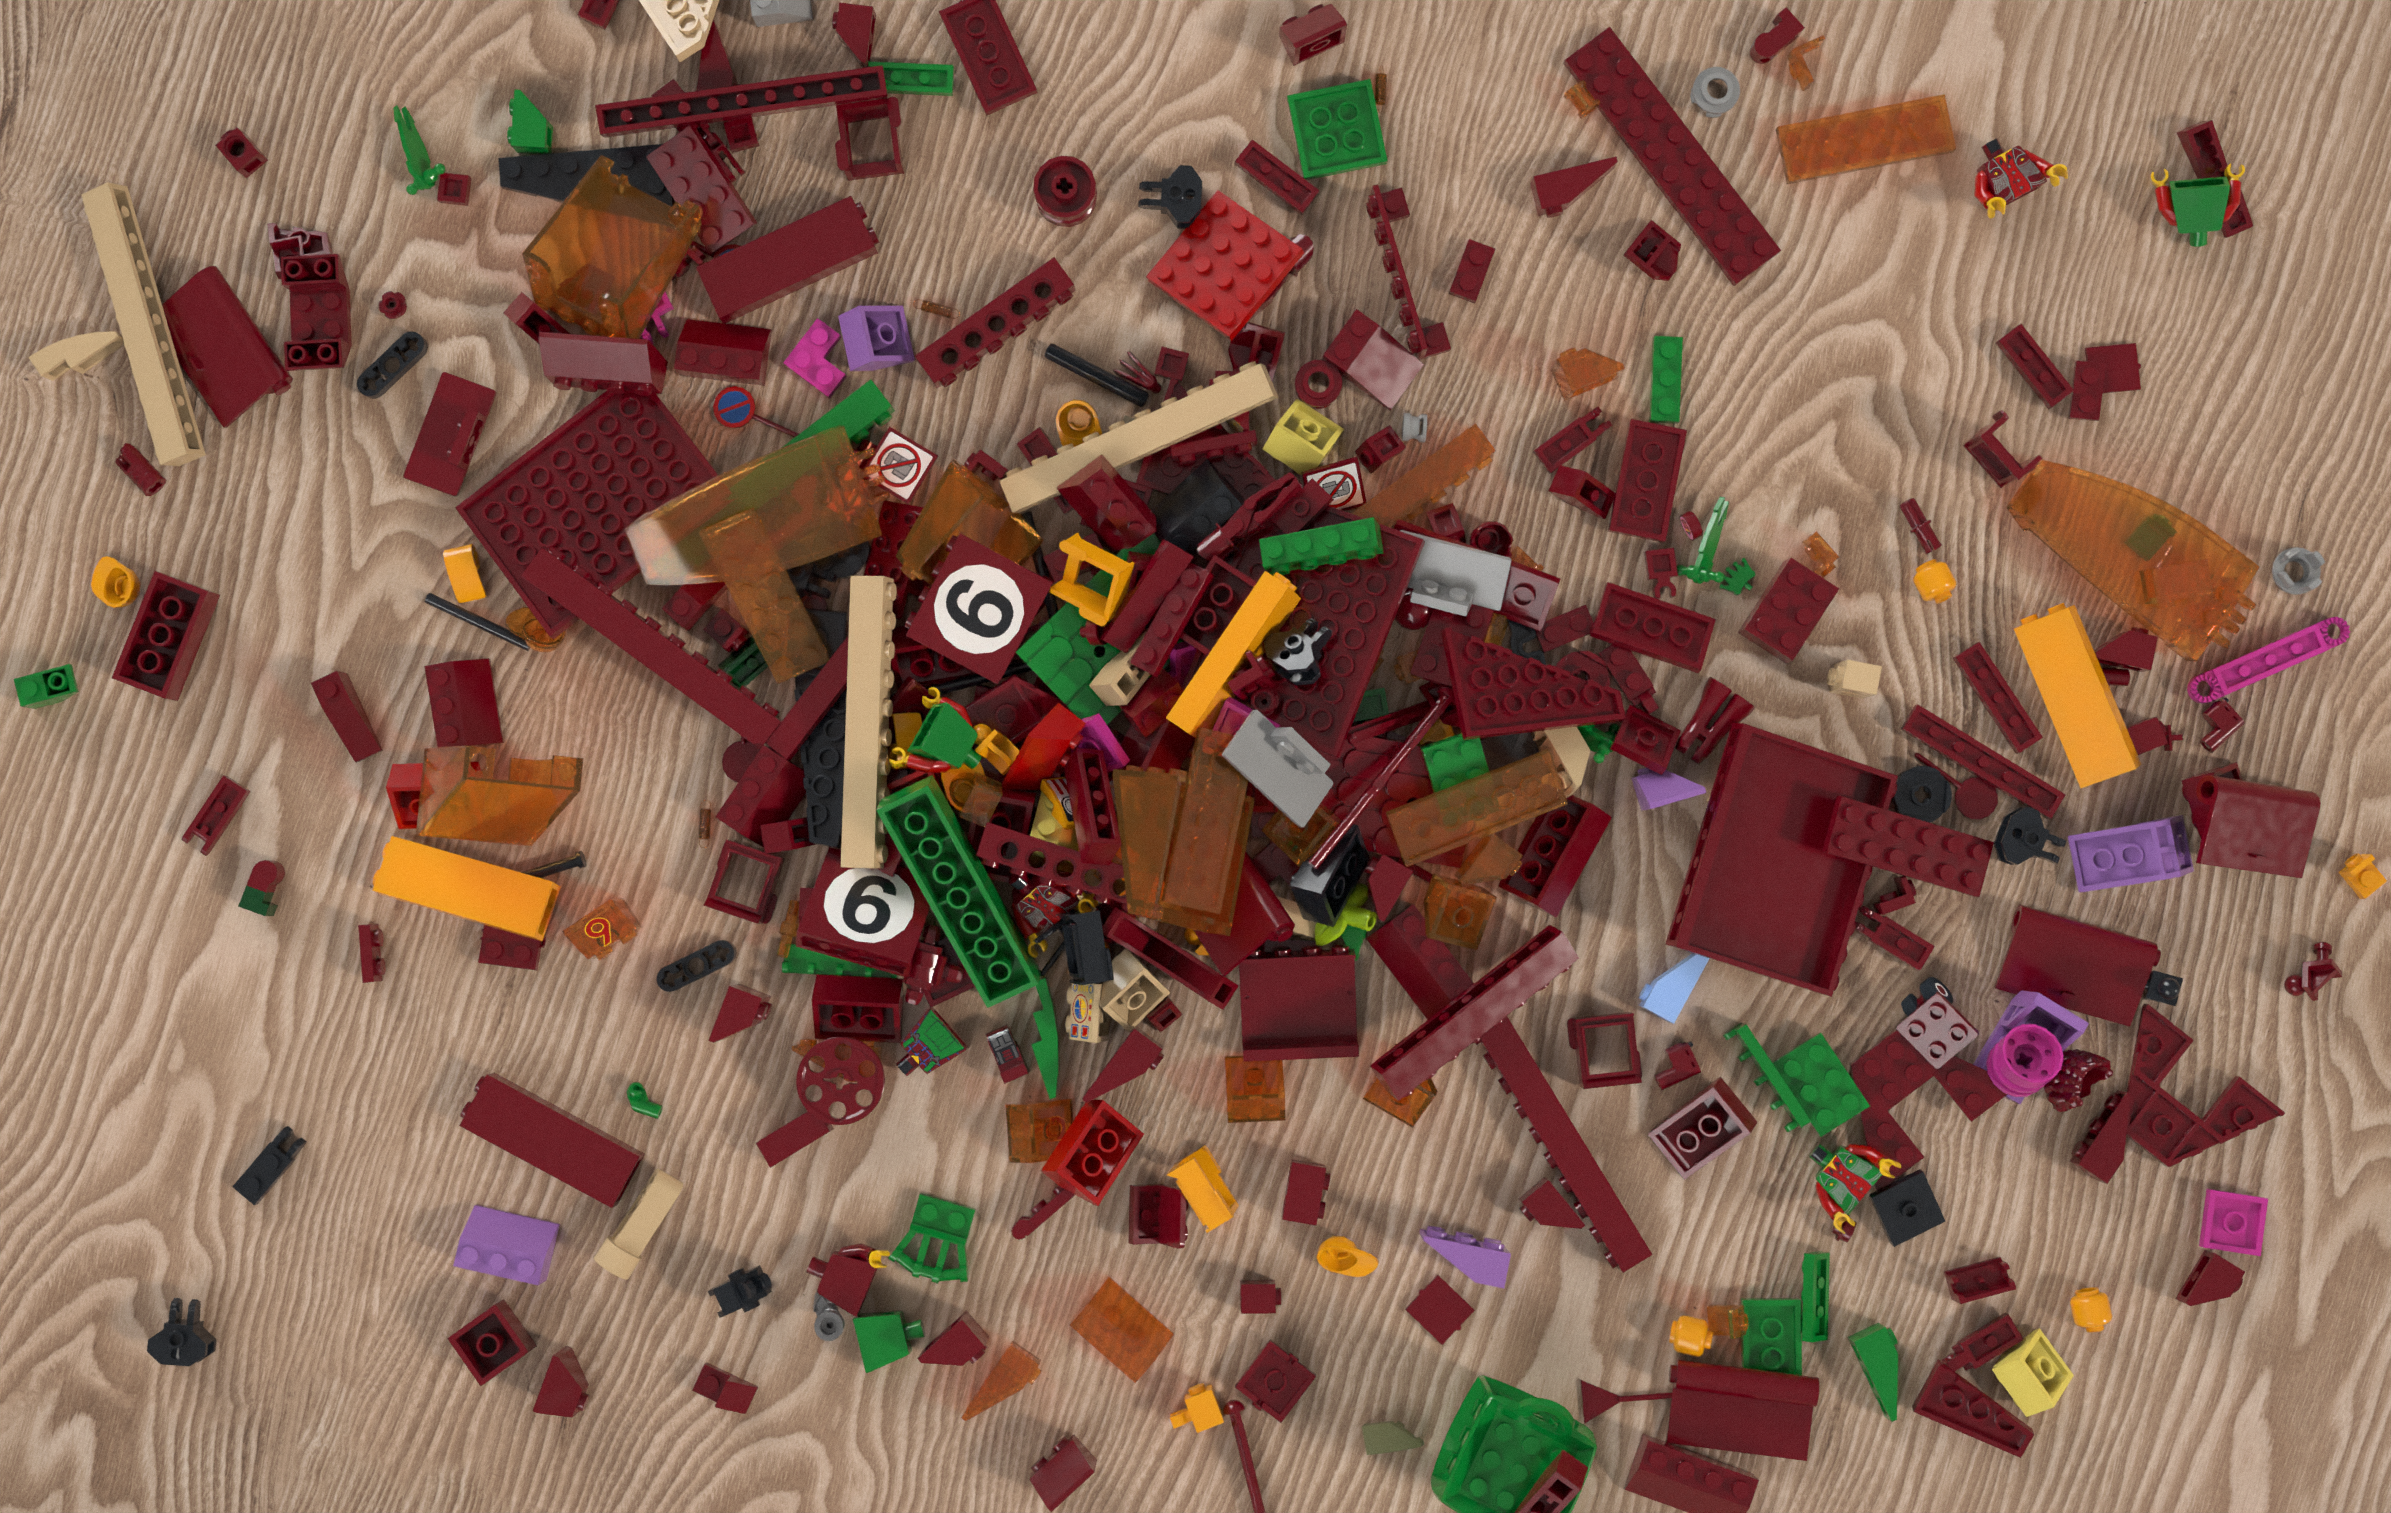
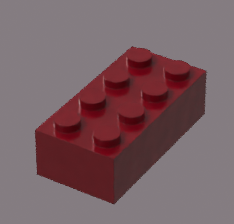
(165, 636)

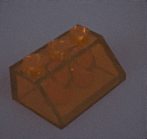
(1121, 1329)

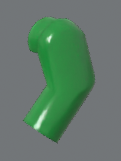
(640, 1103)

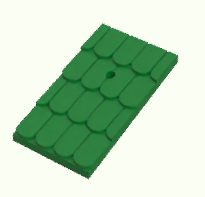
(1067, 659)

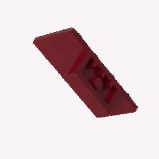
(449, 434)
(895, 523)

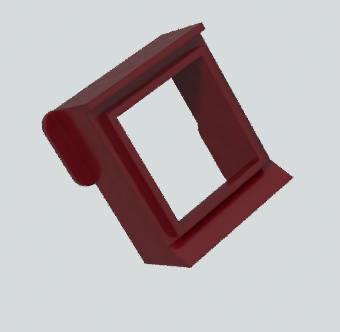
(863, 112)
(1994, 456)
(767, 900)
(1577, 1041)

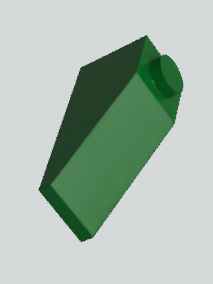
(1879, 1362)

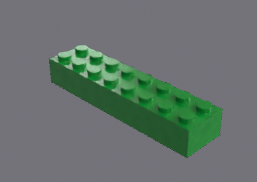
(959, 891)

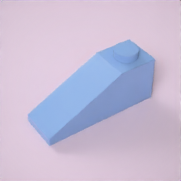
(1672, 988)

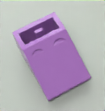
(1481, 1261)

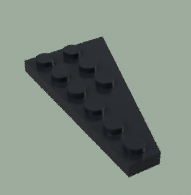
(559, 173)
(824, 769)

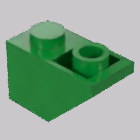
(530, 129)
(46, 687)

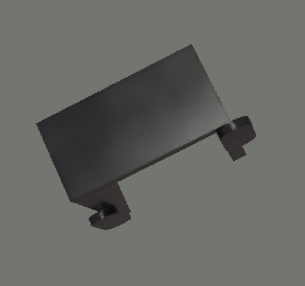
(1085, 948)

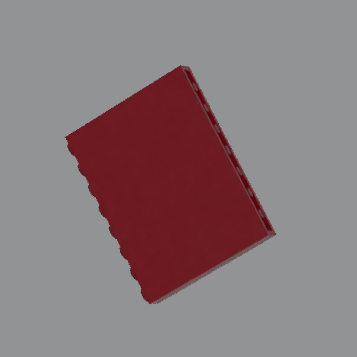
(1758, 872)

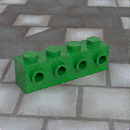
(1321, 546)

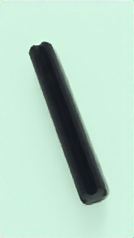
(1096, 375)

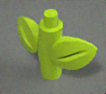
(1351, 915)

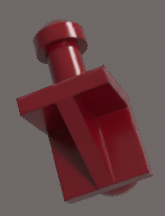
(2314, 973)

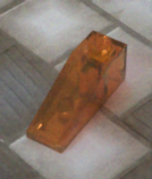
(1008, 1377)

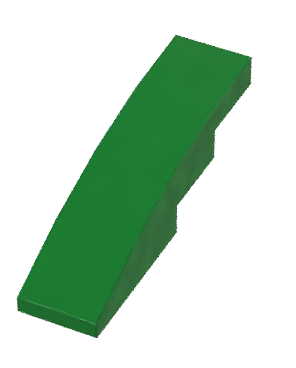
(1047, 1050)

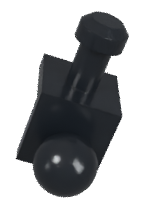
(2163, 988)

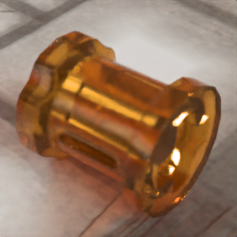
(1582, 99)

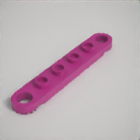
(2268, 660)

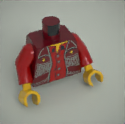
(2012, 176)
(1038, 903)

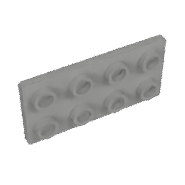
(1457, 576)
(1280, 766)

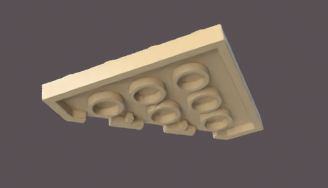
(682, 23)

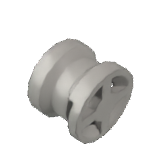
(1411, 427)

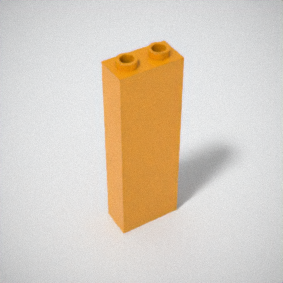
(1257, 618)
(2077, 695)
(466, 888)

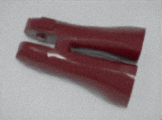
(1712, 698)

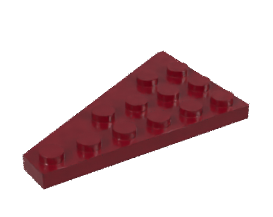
(1165, 475)
(1514, 695)

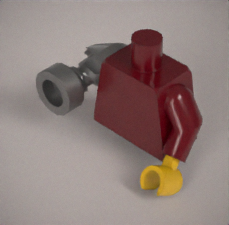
(843, 1284)

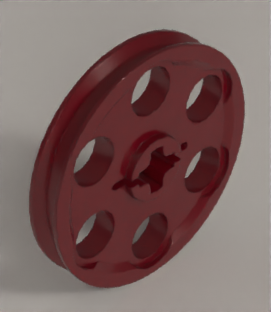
(830, 1091)

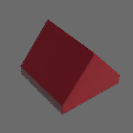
(1164, 1014)

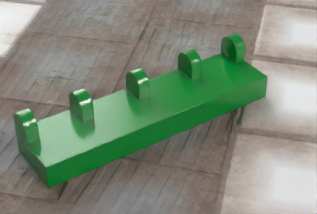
(810, 962)
(1769, 1075)

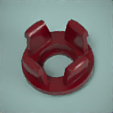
(1318, 399)

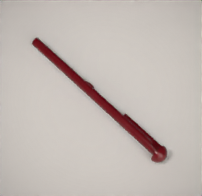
(1446, 697)
(1233, 1409)

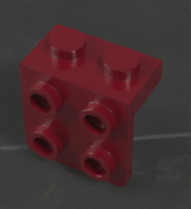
(1157, 1215)

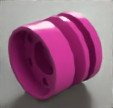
(2024, 1060)

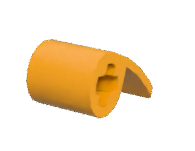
(463, 573)
(906, 727)

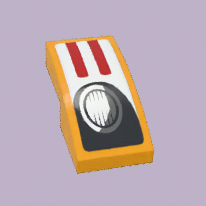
(1057, 792)

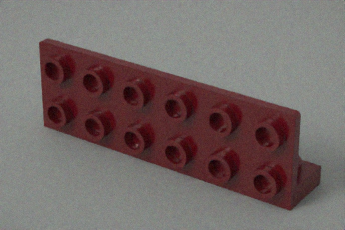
(1386, 209)

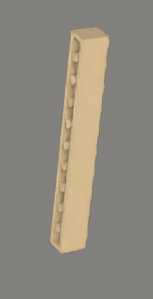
(143, 324)
(1142, 436)
(867, 720)

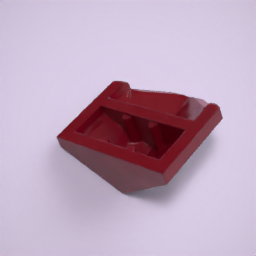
(1654, 252)
(1257, 345)

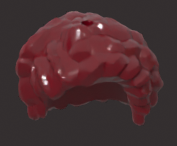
(2074, 1080)

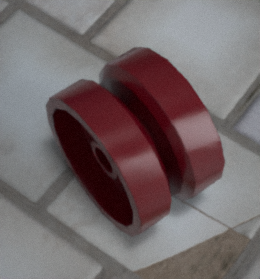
(1065, 174)

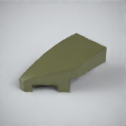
(1388, 1437)

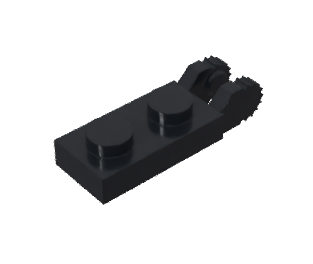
(268, 1167)

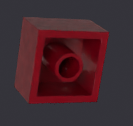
(492, 1342)

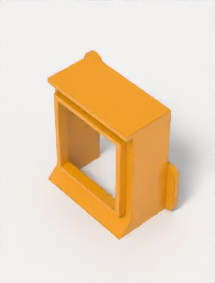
(1090, 603)
(1204, 1188)

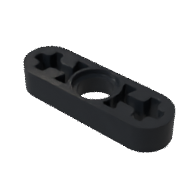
(402, 345)
(674, 967)

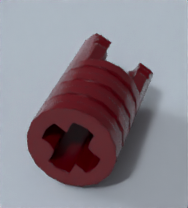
(140, 470)

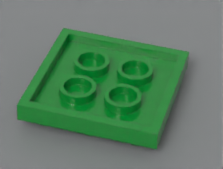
(1337, 129)

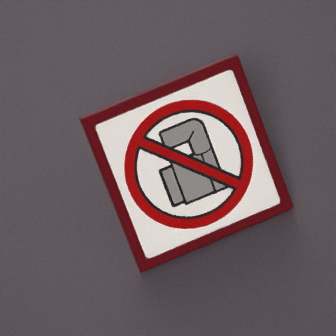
(901, 464)
(1341, 481)

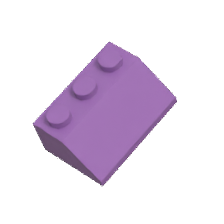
(507, 1245)

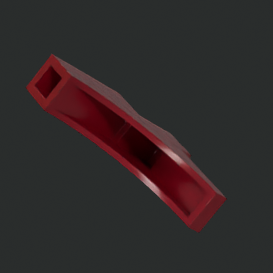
(1169, 958)

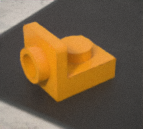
(2362, 875)

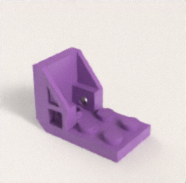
(2131, 854)
(2039, 1010)

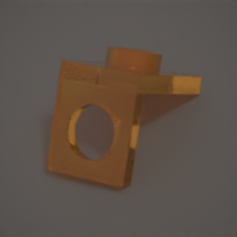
(1798, 66)
(982, 800)

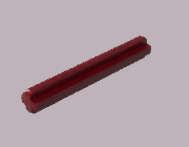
(1388, 722)

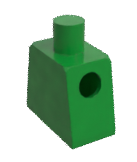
(885, 1337)

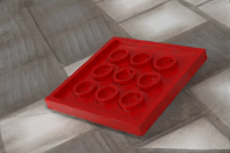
(1225, 265)

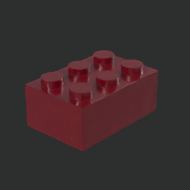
(1217, 606)
(1788, 610)

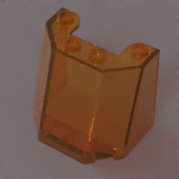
(966, 505)

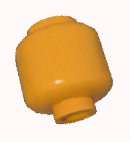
(1934, 581)
(2091, 1309)
(1690, 1336)

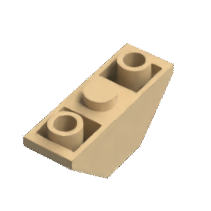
(1568, 753)

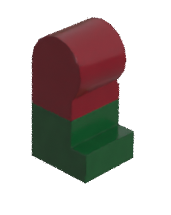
(261, 887)

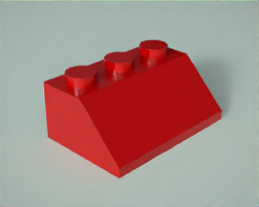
(1045, 750)
(404, 792)
(1092, 1151)

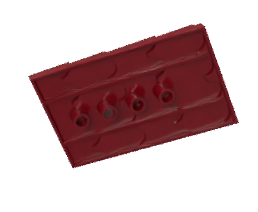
(1355, 772)

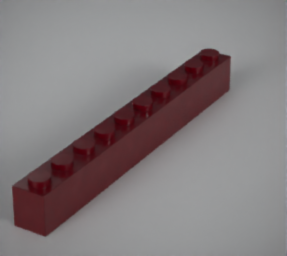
(741, 101)
(651, 646)
(1563, 1147)

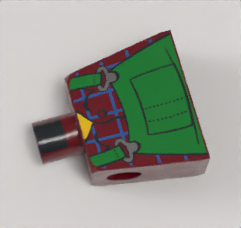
(930, 1044)

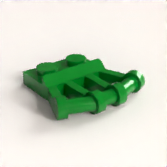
(942, 1221)

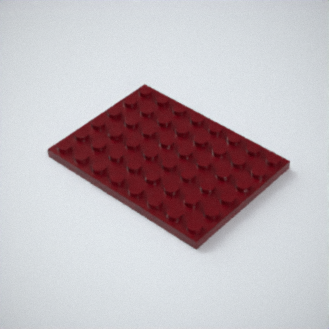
(582, 492)
(1357, 605)

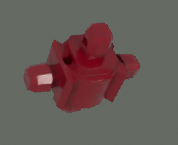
(929, 966)

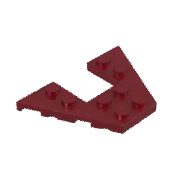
(1014, 711)
(1893, 1072)
(2164, 1124)

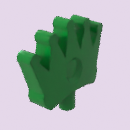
(1738, 578)

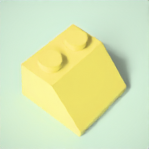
(1302, 438)
(1048, 828)
(2033, 1373)

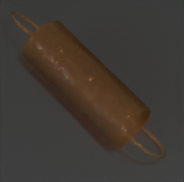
(1380, 88)
(936, 308)
(704, 823)

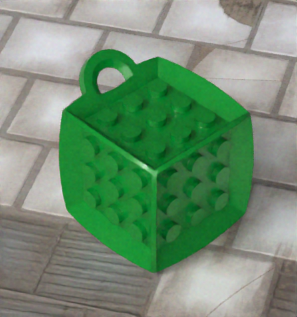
(1503, 1447)

